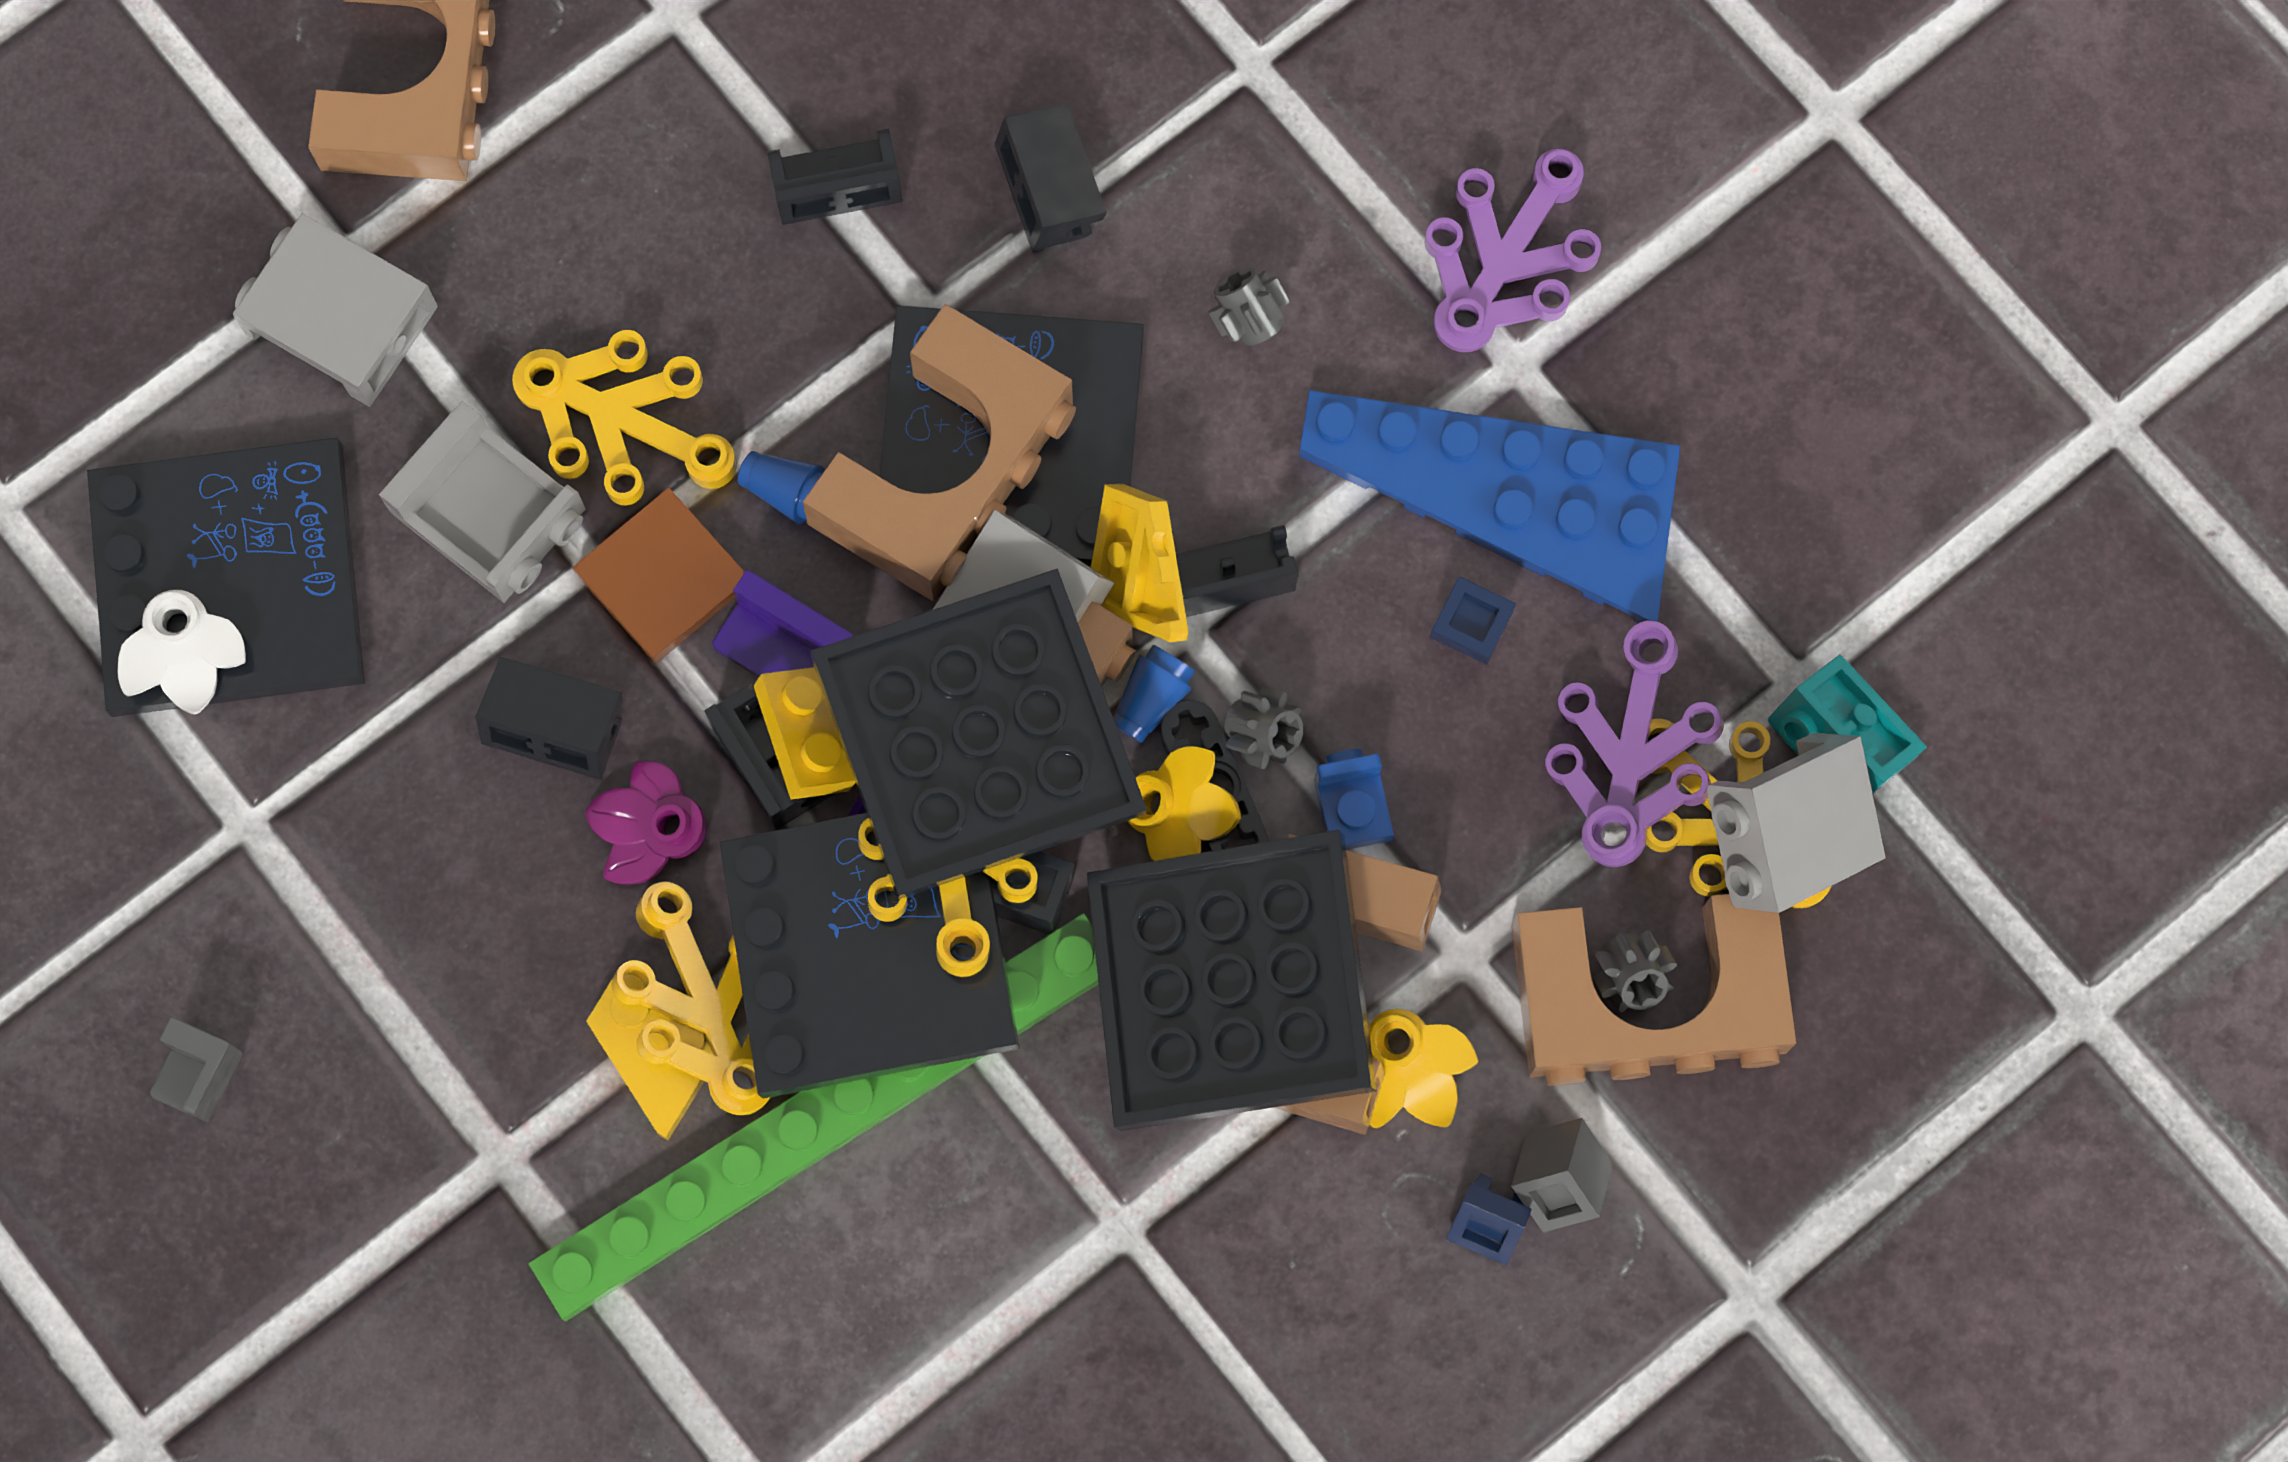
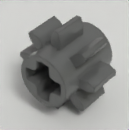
(1249, 306)
(1263, 727)
(1634, 971)

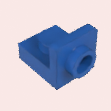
(1353, 798)

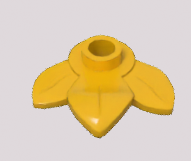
(1189, 805)
(1424, 1073)

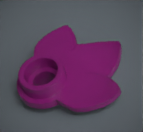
(637, 820)

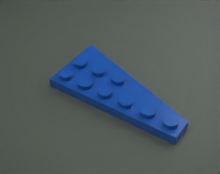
(1534, 493)

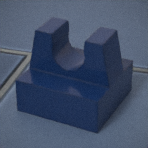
(1473, 620)
(1489, 1222)

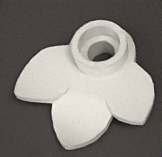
(179, 661)

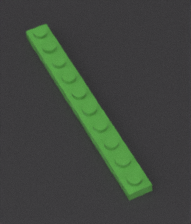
(785, 1143)

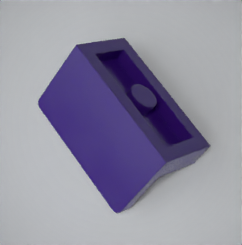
(772, 629)

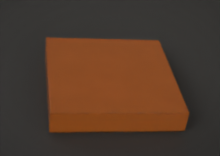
(661, 575)

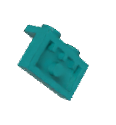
(1845, 704)

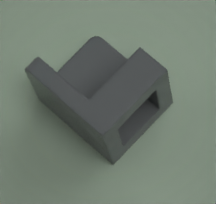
(194, 1070)
(1562, 1175)

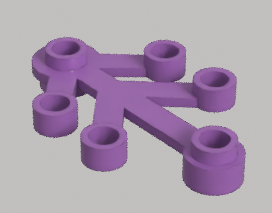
(1505, 258)
(1632, 756)

